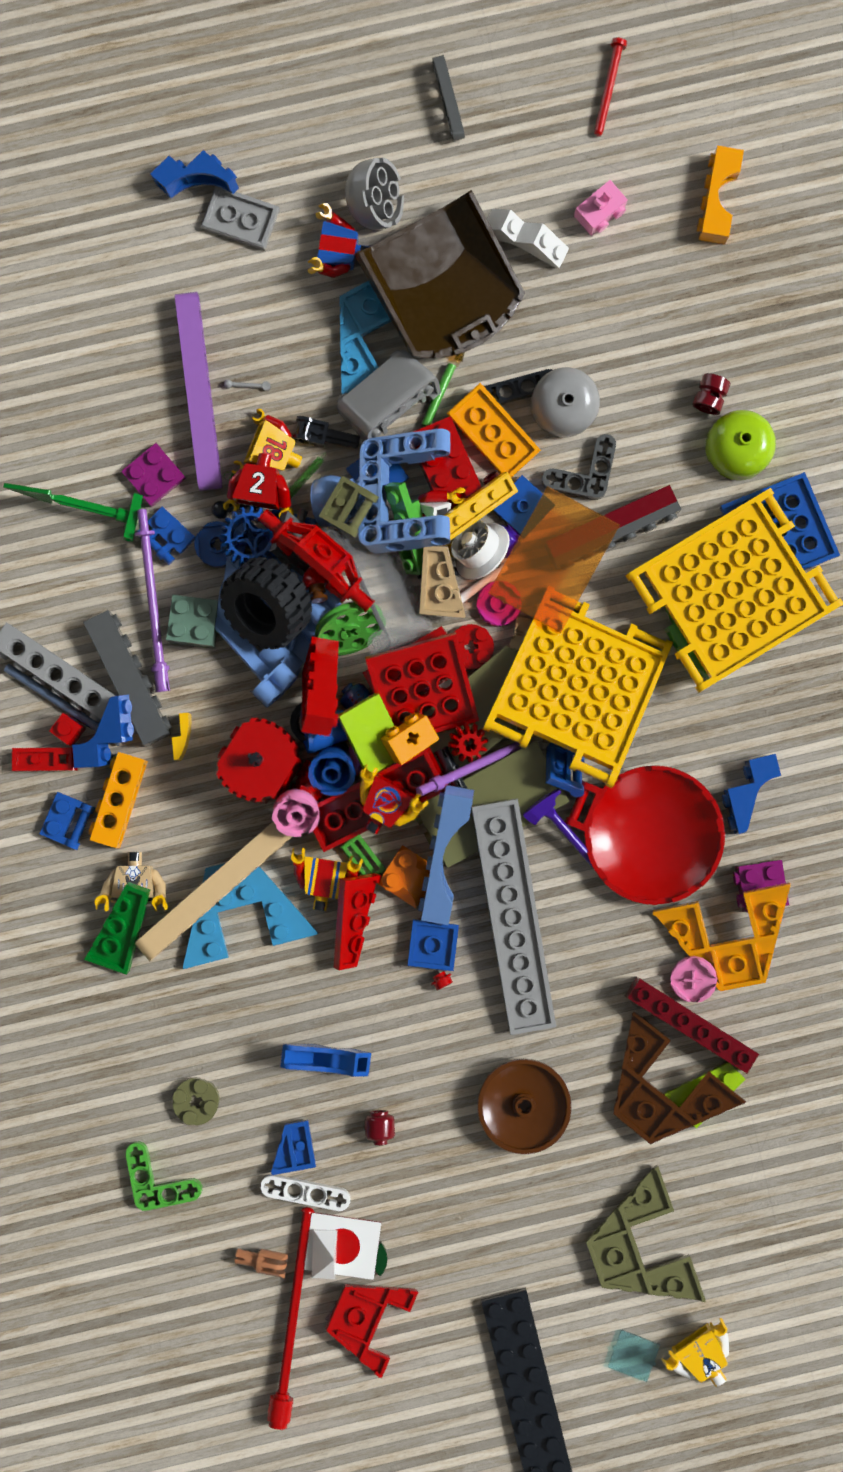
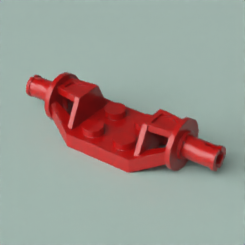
(321, 554)

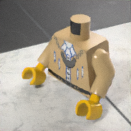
(136, 874)

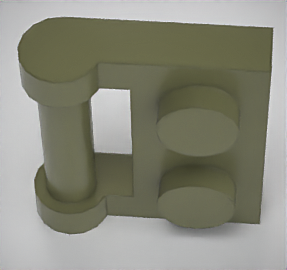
(342, 502)

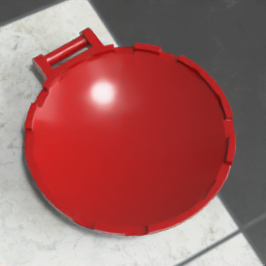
(652, 834)

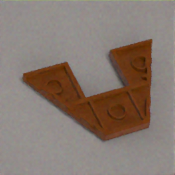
(646, 1107)

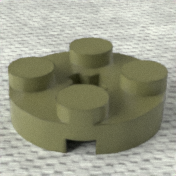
(208, 1106)

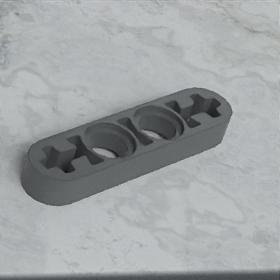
(448, 97)

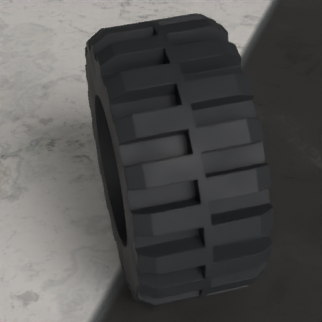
(279, 589)

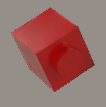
(67, 729)

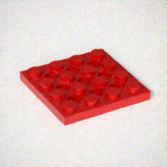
(425, 652)

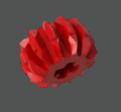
(473, 749)

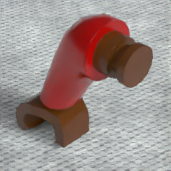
(316, 585)

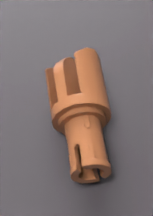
(264, 1261)

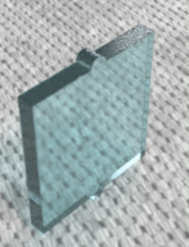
(634, 1355)

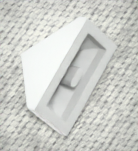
(324, 1254)

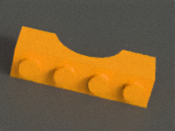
(716, 221)

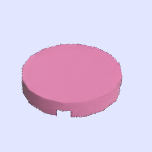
(693, 979)

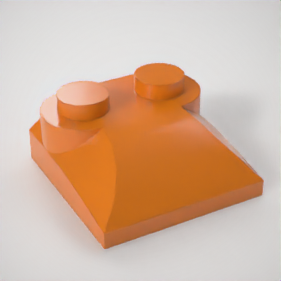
(406, 876)

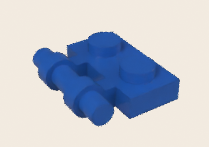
(170, 530)

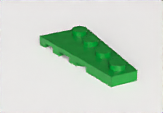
(116, 941)

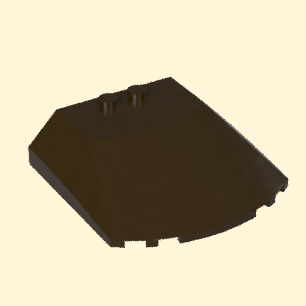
(444, 280)

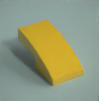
(181, 742)

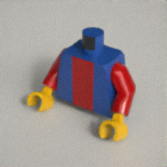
(336, 245)

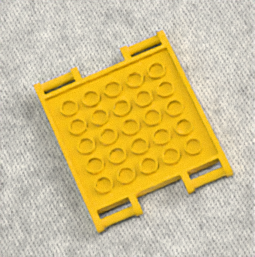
(735, 589)
(581, 690)

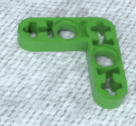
(149, 1186)

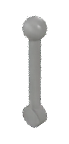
(266, 386)

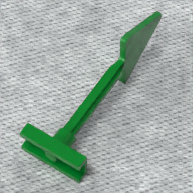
(127, 516)

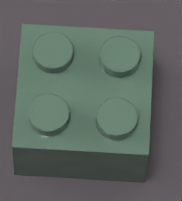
(192, 621)

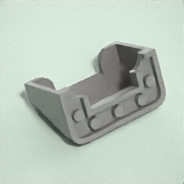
(387, 394)

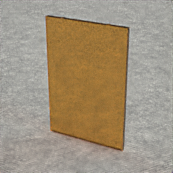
(554, 559)

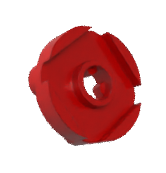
(481, 638)

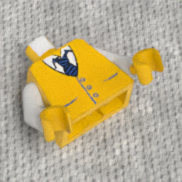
(701, 1354)

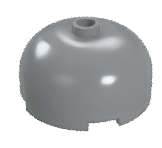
(370, 191)
(554, 413)

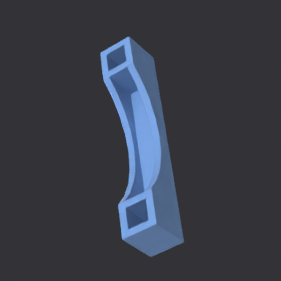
(455, 812)

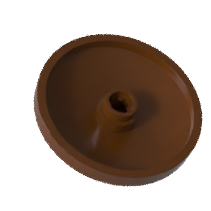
(524, 1106)

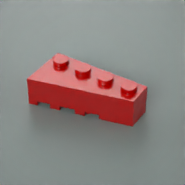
(320, 687)

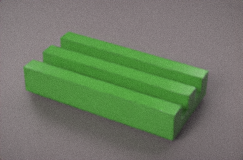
(361, 855)

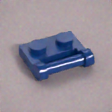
(558, 772)
(60, 818)

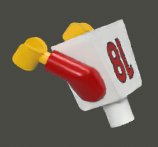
(437, 503)

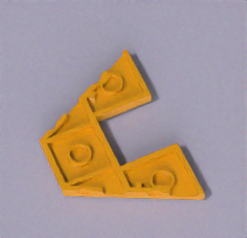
(736, 961)

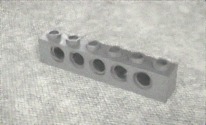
(11, 637)

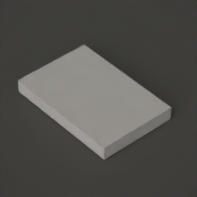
(240, 218)

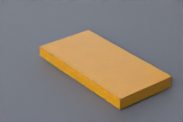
(493, 431)

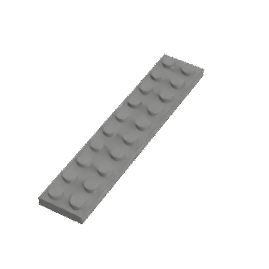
(513, 916)

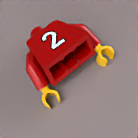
(259, 487)

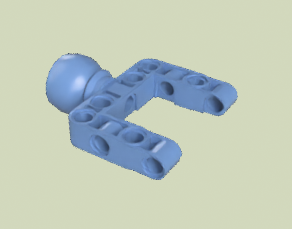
(394, 534)

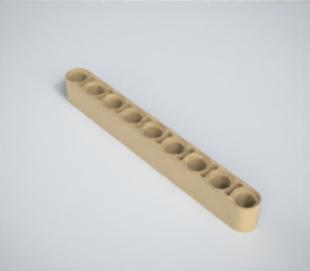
(211, 891)

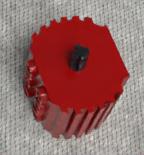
(258, 761)

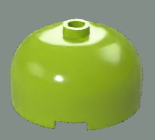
(740, 444)

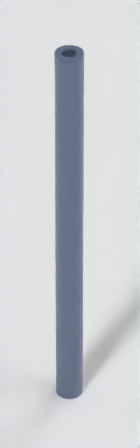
(53, 698)

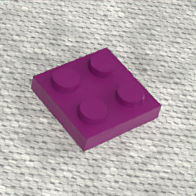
(153, 474)

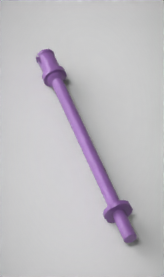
(159, 667)

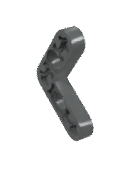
(586, 481)

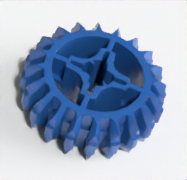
(240, 540)

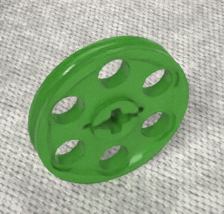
(347, 628)

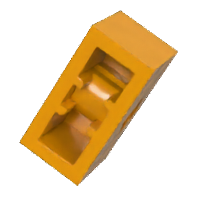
(421, 737)

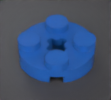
(203, 543)

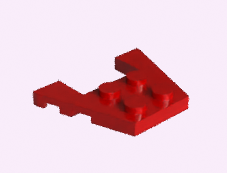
(358, 1317)

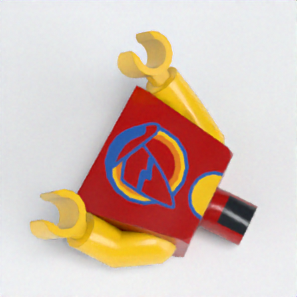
(386, 801)

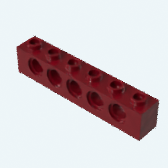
(691, 1025)

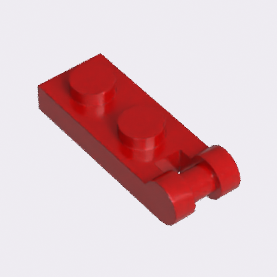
(42, 759)

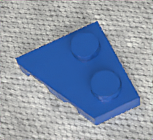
(295, 1149)

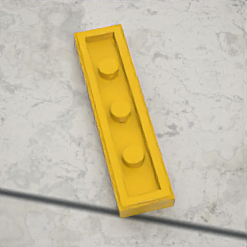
(480, 503)

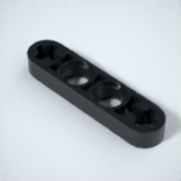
(515, 385)

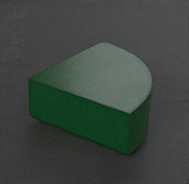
(381, 1261)

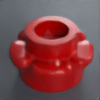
(441, 980)

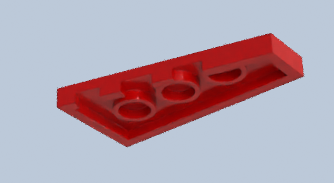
(354, 903)

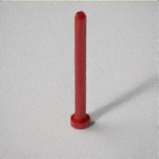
(618, 44)

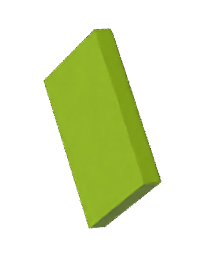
(364, 727)

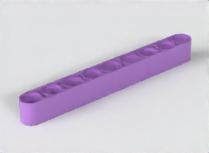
(198, 391)

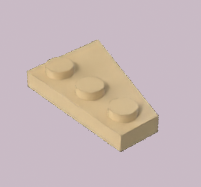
(439, 584)

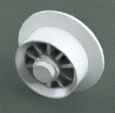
(480, 549)

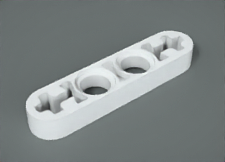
(306, 1188)

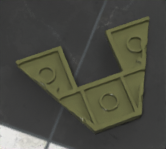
(617, 1255)

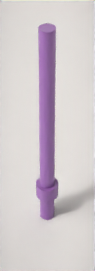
(439, 782)

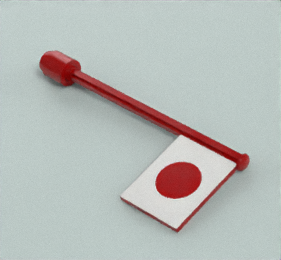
(354, 1258)

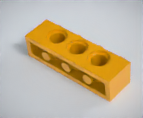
(98, 830)

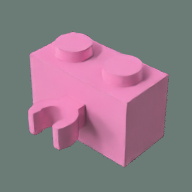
(601, 208)

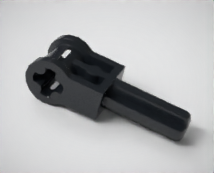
(317, 434)

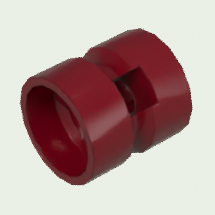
(712, 391)

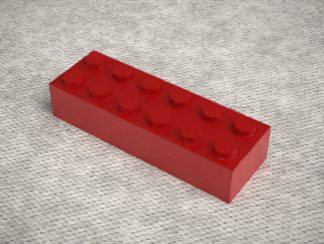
(342, 814)

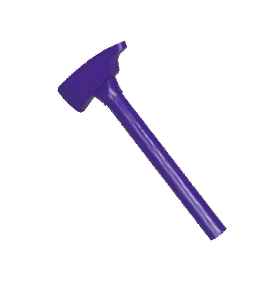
(546, 808)

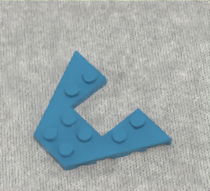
(359, 315)
(282, 917)

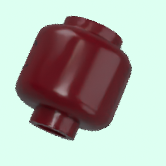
(379, 1127)

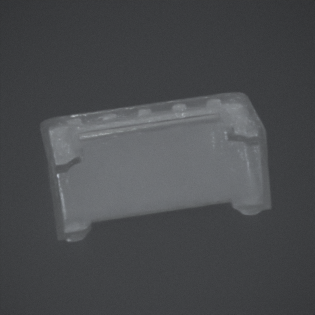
(392, 590)

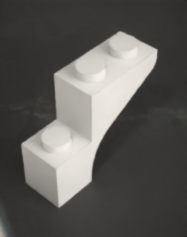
(531, 237)

